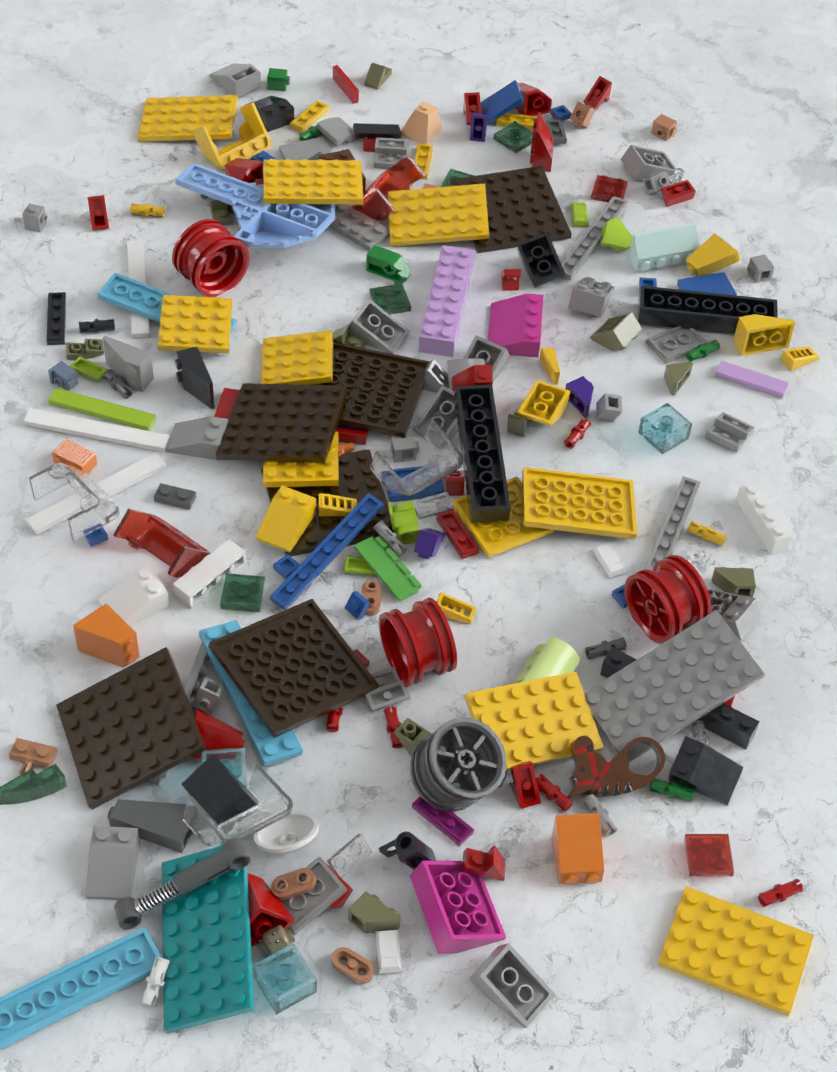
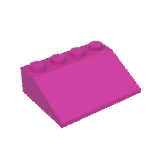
(517, 324)
(456, 906)

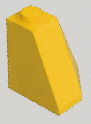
(712, 256)

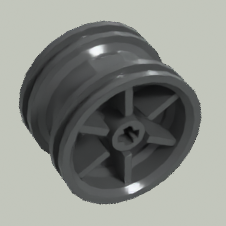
(437, 770)

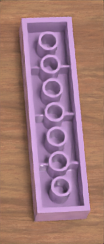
(447, 301)

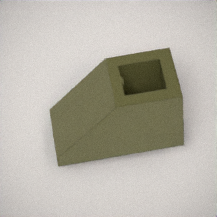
(735, 580)
(411, 735)
(372, 915)

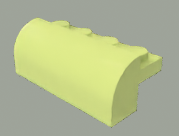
(549, 660)

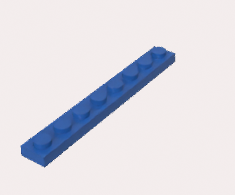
(326, 552)

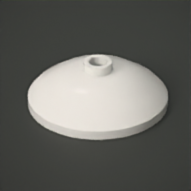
(287, 834)

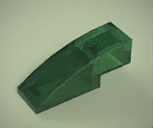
(32, 786)

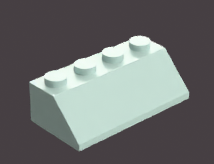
(663, 247)

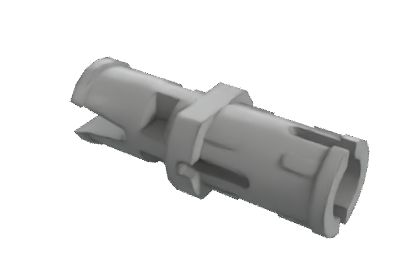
(390, 538)
(595, 807)

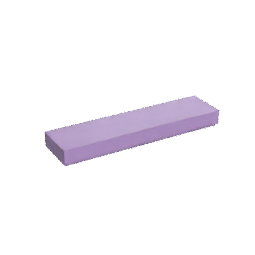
(751, 379)

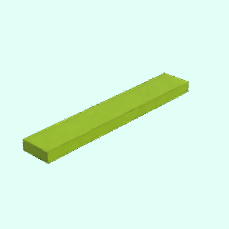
(102, 409)

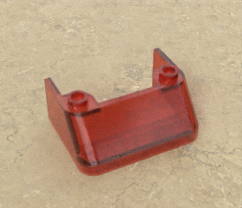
(396, 178)
(161, 540)

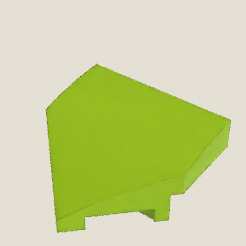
(616, 235)

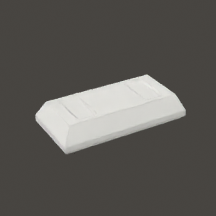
(609, 561)
(388, 952)

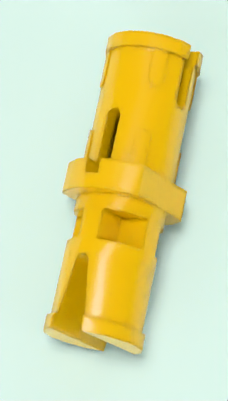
(147, 210)
(707, 533)

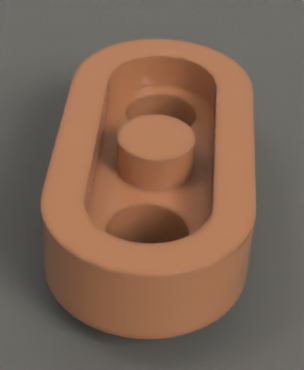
(372, 592)
(293, 885)
(354, 964)

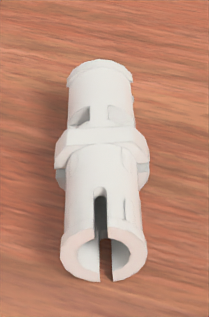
(155, 981)

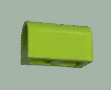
(404, 522)

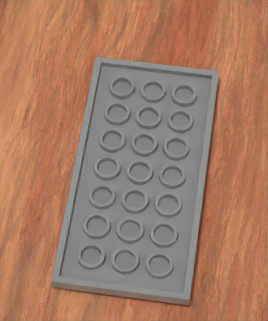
(673, 685)

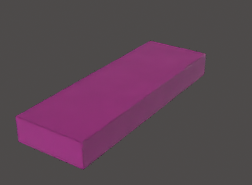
(445, 821)

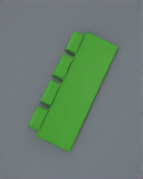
(386, 567)

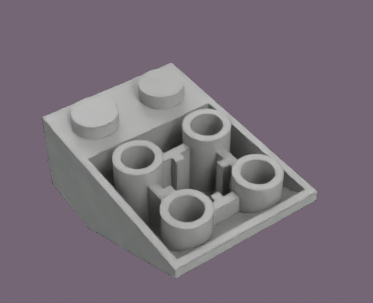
(238, 78)
(591, 296)
(737, 610)

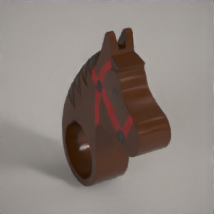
(612, 778)

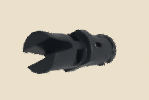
(97, 325)

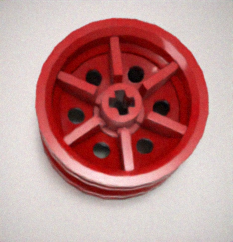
(210, 257)
(667, 598)
(418, 641)

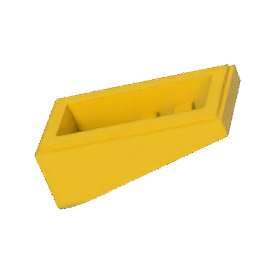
(793, 361)
(549, 362)
(327, 500)
(448, 601)

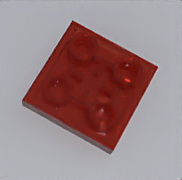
(608, 187)
(708, 855)

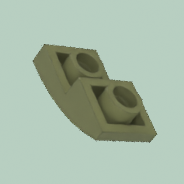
(88, 349)

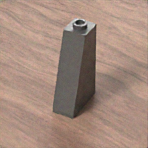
(155, 821)

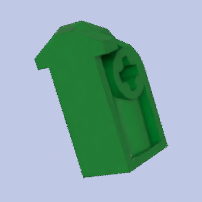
(387, 264)

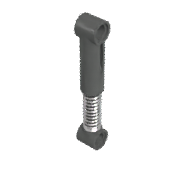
(232, 856)

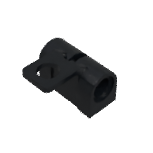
(409, 850)

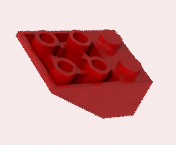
(542, 145)

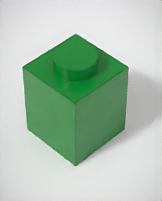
(277, 79)

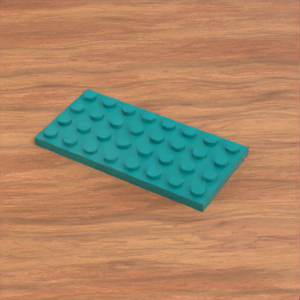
(207, 948)

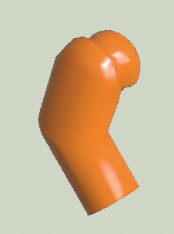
(344, 448)

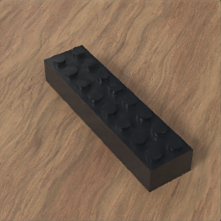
(699, 309)
(482, 454)

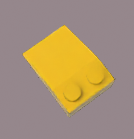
(762, 334)
(544, 403)
(286, 518)

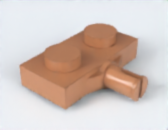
(32, 754)

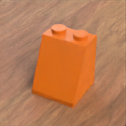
(107, 637)
(578, 848)

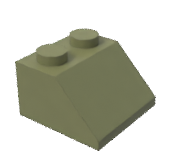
(617, 332)

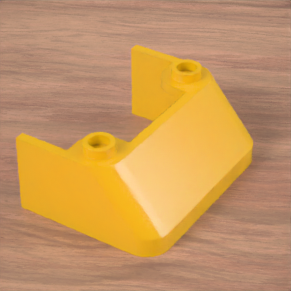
(253, 140)

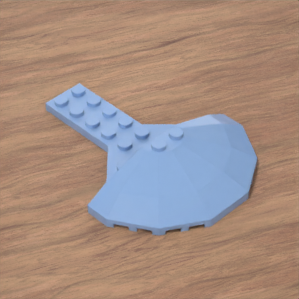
(259, 223)

